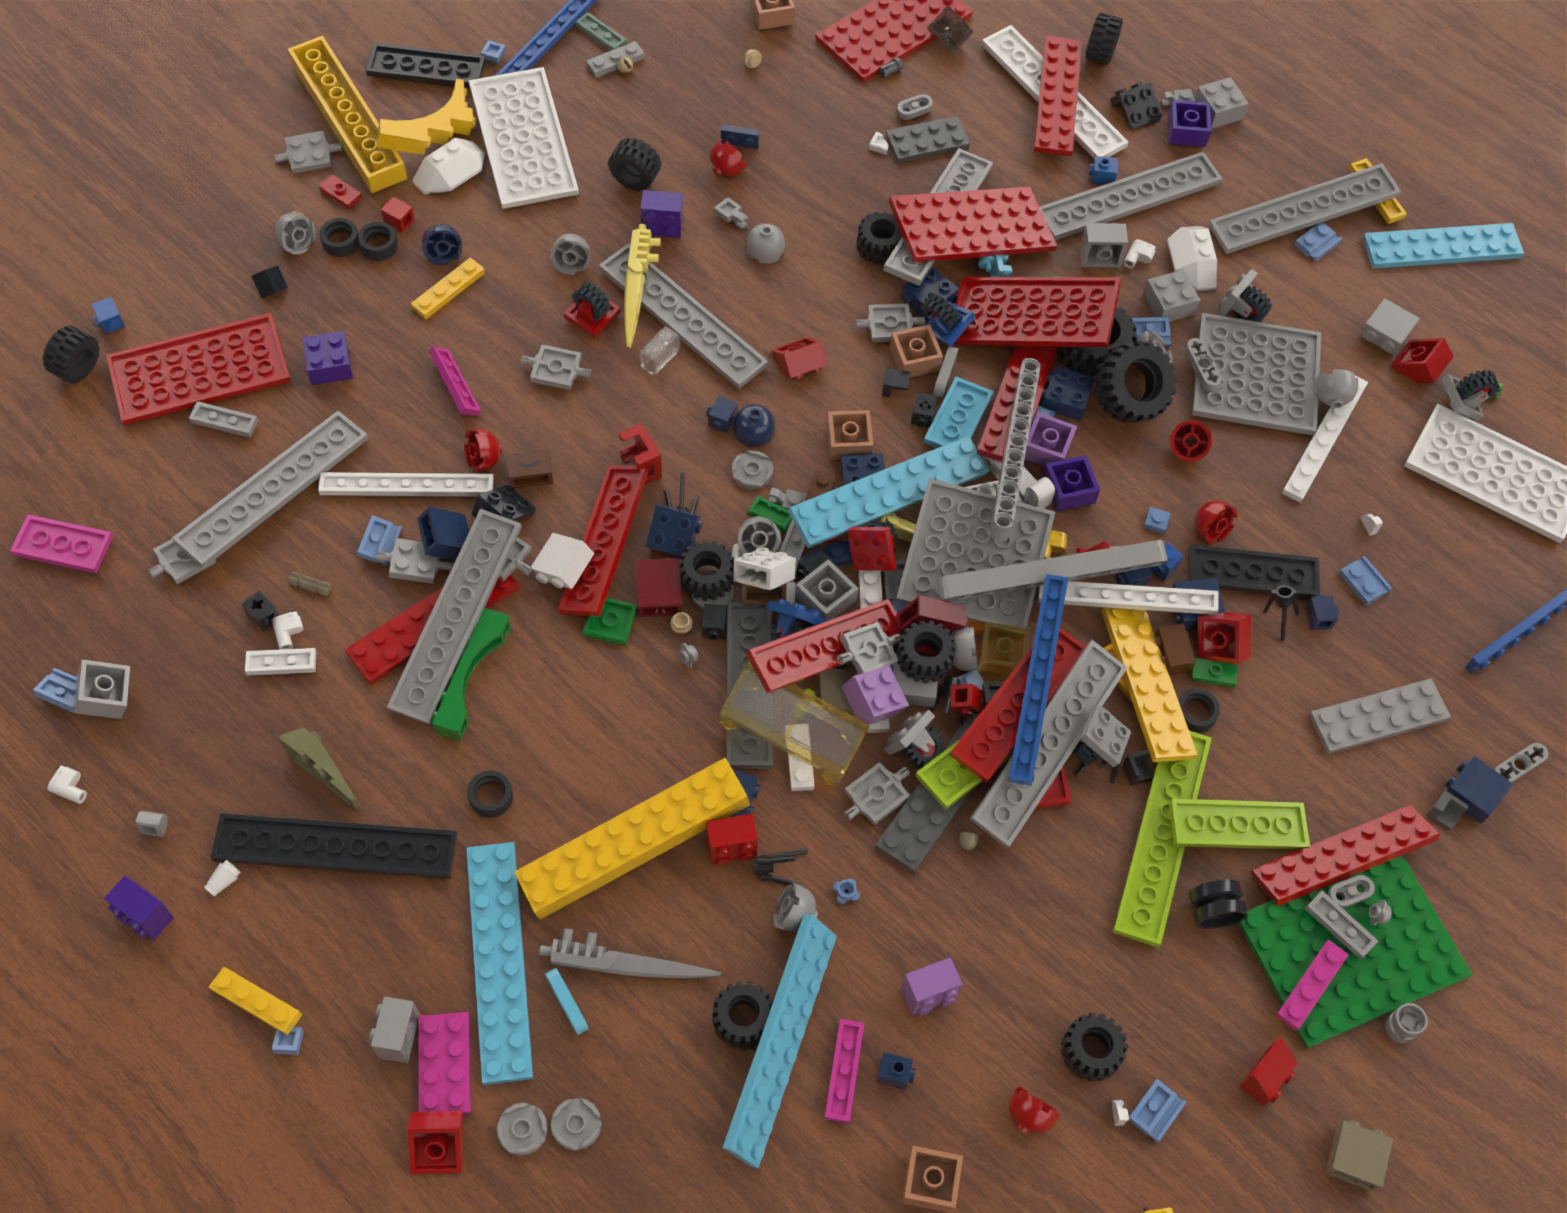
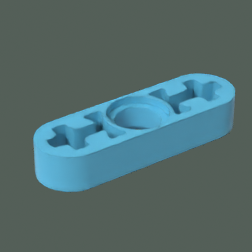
(566, 1001)

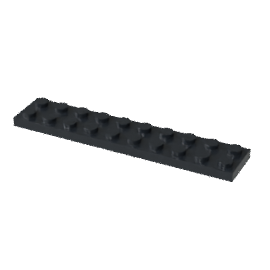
(334, 846)

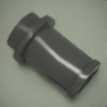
(892, 67)

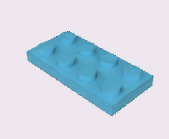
(958, 413)

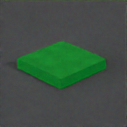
(613, 623)

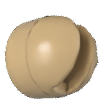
(622, 66)

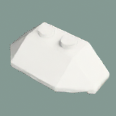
(449, 166)
(1194, 253)

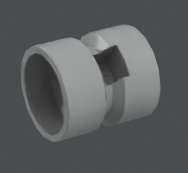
(1406, 1023)

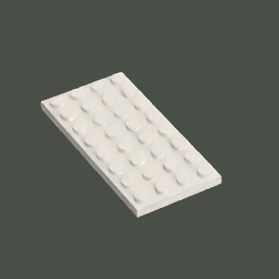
(523, 138)
(1493, 471)

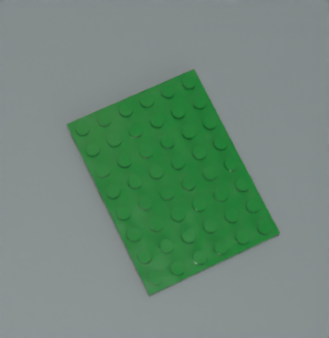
(1405, 964)

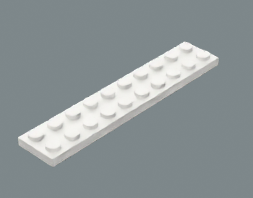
(1025, 65)

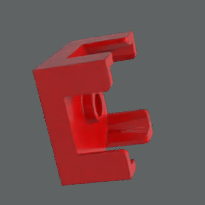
(642, 452)

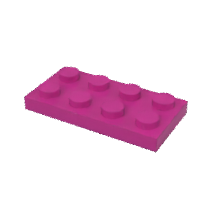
(61, 543)
(444, 1062)

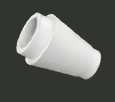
(222, 877)

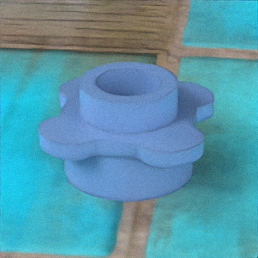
(850, 885)

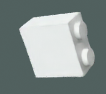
(562, 561)
(764, 568)

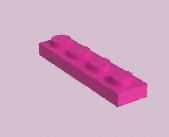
(454, 381)
(1312, 985)
(844, 1071)

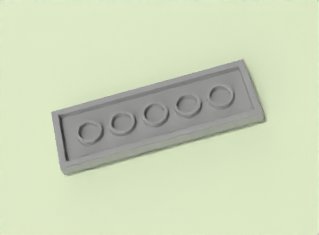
(1379, 716)

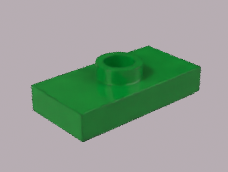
(772, 511)
(1214, 673)

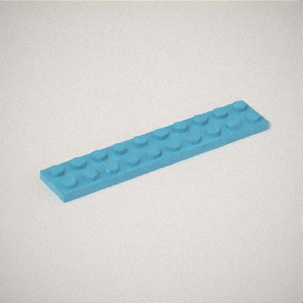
(885, 491)
(499, 964)
(780, 1042)

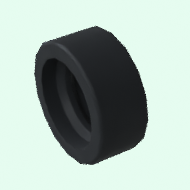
(339, 225)
(377, 229)
(1208, 700)
(490, 777)

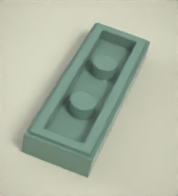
(600, 32)

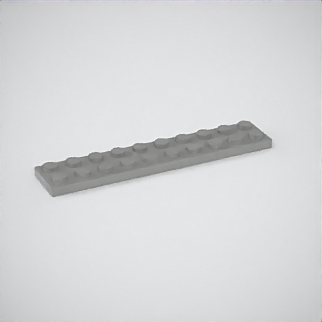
(963, 173)
(1130, 195)
(1304, 208)
(691, 320)
(269, 489)
(454, 616)
(1086, 684)

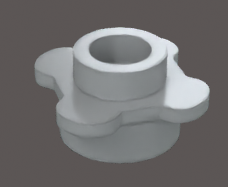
(688, 655)
(1379, 913)

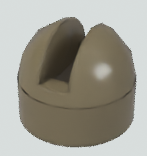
(968, 840)

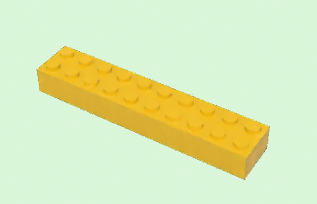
(346, 113)
(631, 838)

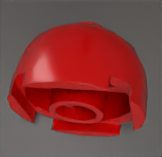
(726, 159)
(1191, 440)
(481, 449)
(1215, 520)
(1031, 1112)

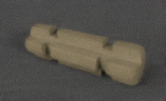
(309, 583)

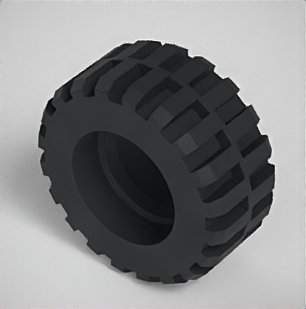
(1086, 358)
(1157, 374)

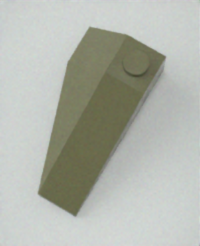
(310, 754)

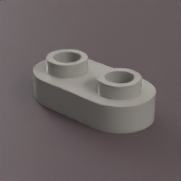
(914, 107)
(1349, 893)

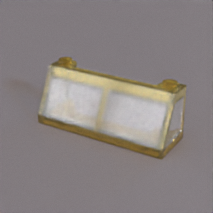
(795, 724)

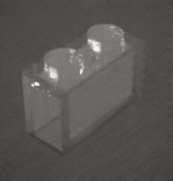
(659, 350)

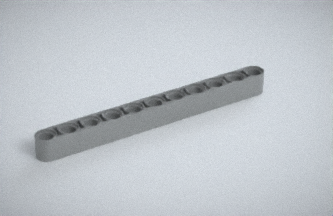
(1015, 450)
(1034, 573)

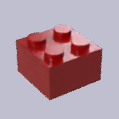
(731, 839)

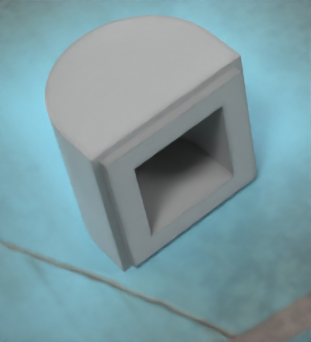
(151, 823)

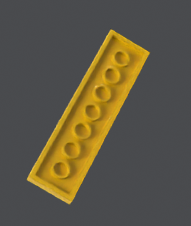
(1149, 685)

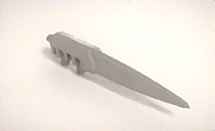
(597, 959)

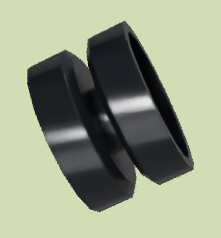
(1218, 904)

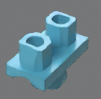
(995, 266)

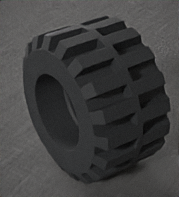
(1103, 38)
(634, 164)
(878, 226)
(71, 354)
(703, 555)
(931, 636)
(734, 996)
(1107, 1033)

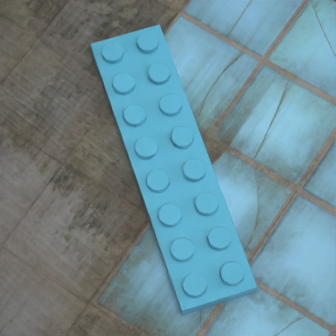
(1442, 245)

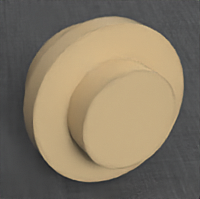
(752, 58)
(681, 623)

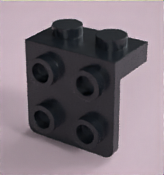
(1138, 104)
(505, 503)

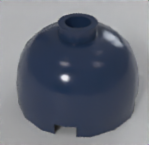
(441, 244)
(754, 425)

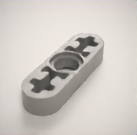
(1205, 356)
(945, 372)
(1523, 756)

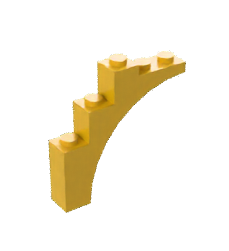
(437, 128)

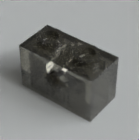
(950, 29)

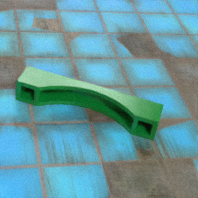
(488, 634)

